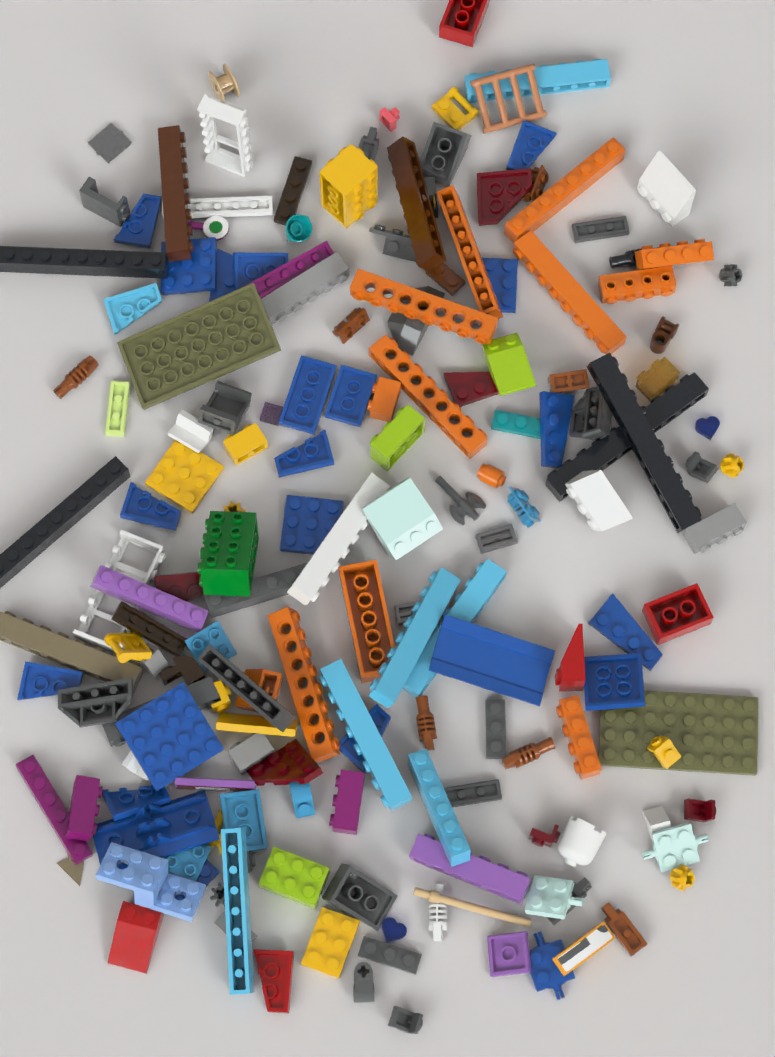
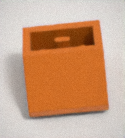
(267, 680)

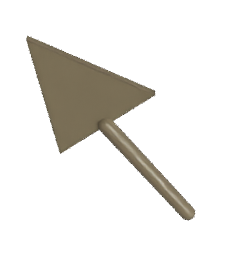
(72, 870)

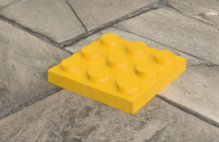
(184, 476)

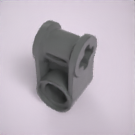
(363, 987)

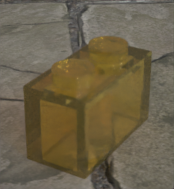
(657, 378)

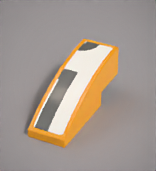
(583, 948)

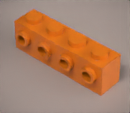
(674, 255)
(637, 284)
(579, 737)

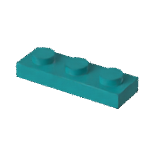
(516, 424)

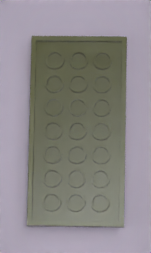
(199, 346)
(706, 729)

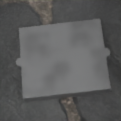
(109, 143)

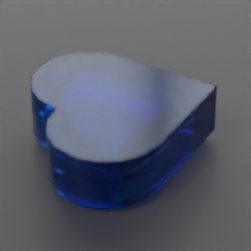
(707, 427)
(393, 930)

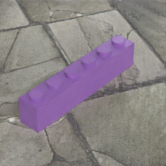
(149, 598)
(477, 871)

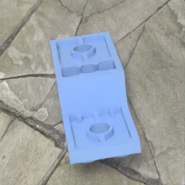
(151, 881)

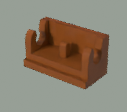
(568, 381)

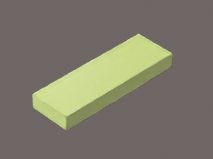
(117, 408)

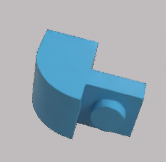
(302, 799)

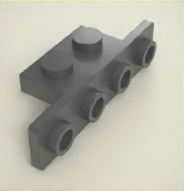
(396, 243)

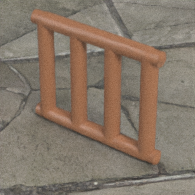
(494, 79)

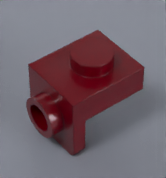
(699, 810)
(541, 838)

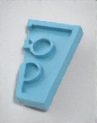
(131, 305)

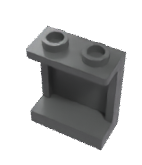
(102, 206)
(225, 408)

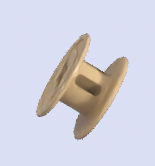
(224, 83)

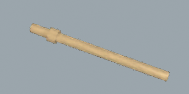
(434, 896)

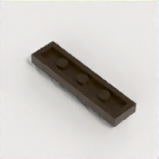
(293, 190)
(149, 629)

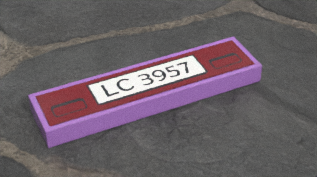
(214, 784)

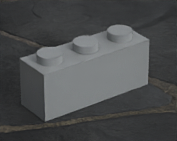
(715, 529)

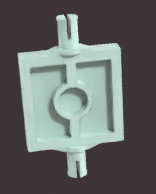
(675, 846)
(551, 897)

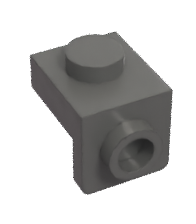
(700, 468)
(405, 1020)

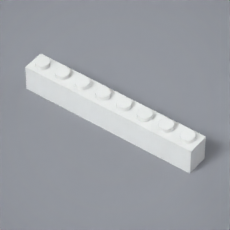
(336, 542)

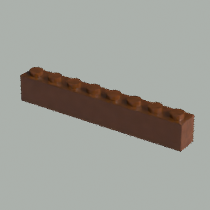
(175, 193)
(416, 204)

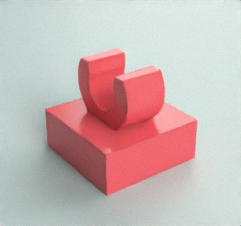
(390, 118)

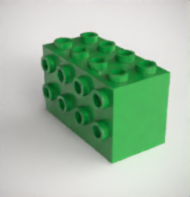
(228, 553)

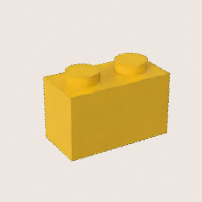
(245, 443)

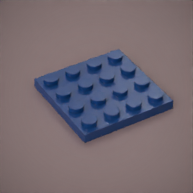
(169, 736)

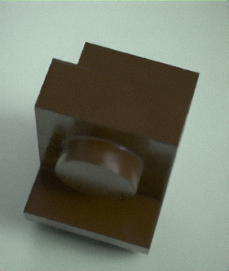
(184, 667)

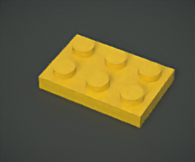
(330, 942)

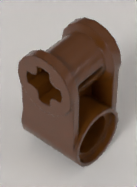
(664, 332)

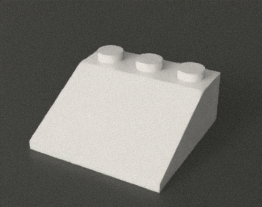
(666, 189)
(597, 500)

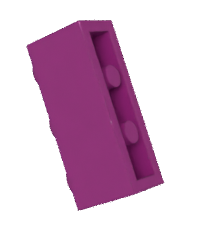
(347, 802)
(83, 808)

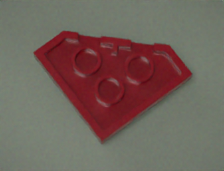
(500, 192)
(286, 765)

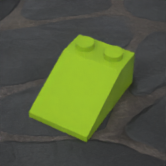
(508, 364)

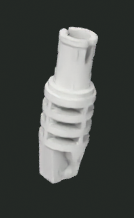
(438, 916)

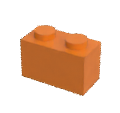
(385, 399)

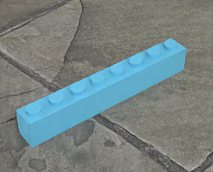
(549, 80)
(467, 608)
(414, 637)
(365, 734)
(237, 911)

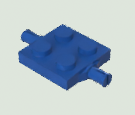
(544, 970)

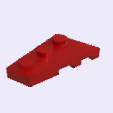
(276, 978)

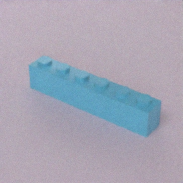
(439, 807)

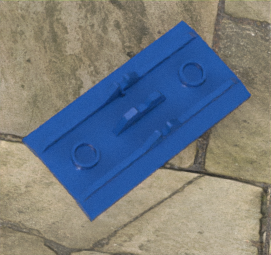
(491, 660)
(162, 829)

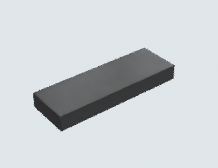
(600, 229)
(474, 793)

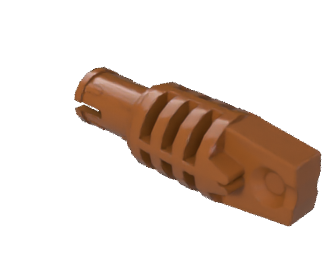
(76, 376)
(425, 723)
(527, 753)

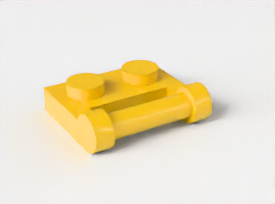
(451, 113)
(133, 644)

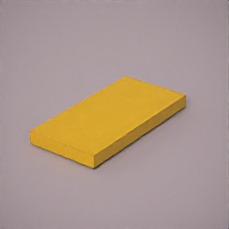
(253, 724)

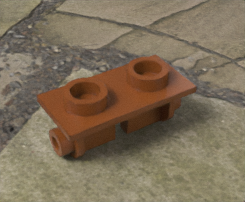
(539, 179)
(356, 320)

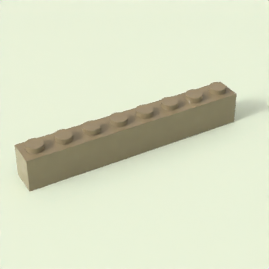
(66, 651)

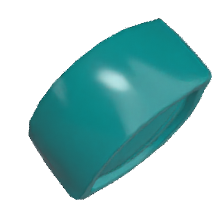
(298, 228)

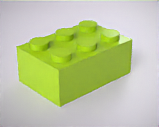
(397, 437)
(294, 877)

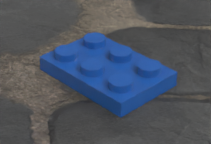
(504, 281)
(350, 396)

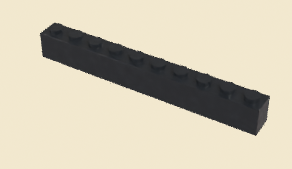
(84, 262)
(644, 442)
(614, 446)
(62, 518)

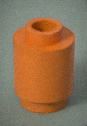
(491, 475)

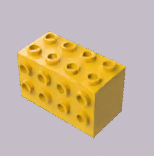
(349, 185)

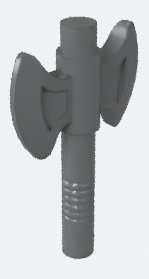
(464, 507)

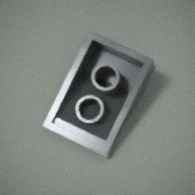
(444, 152)
(359, 896)

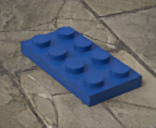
(307, 395)

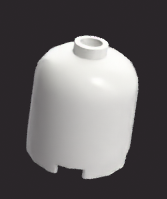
(580, 842)

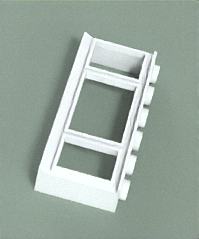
(209, 111)
(94, 602)

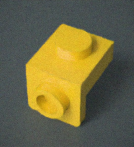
(224, 692)
(664, 751)

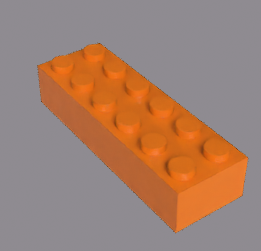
(366, 616)

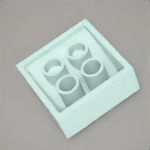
(401, 519)

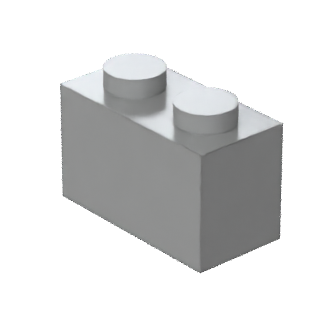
(250, 751)

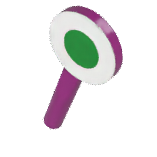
(213, 227)

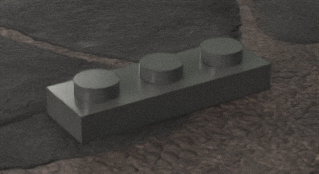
(495, 729)
(389, 955)

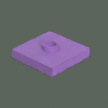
(509, 954)

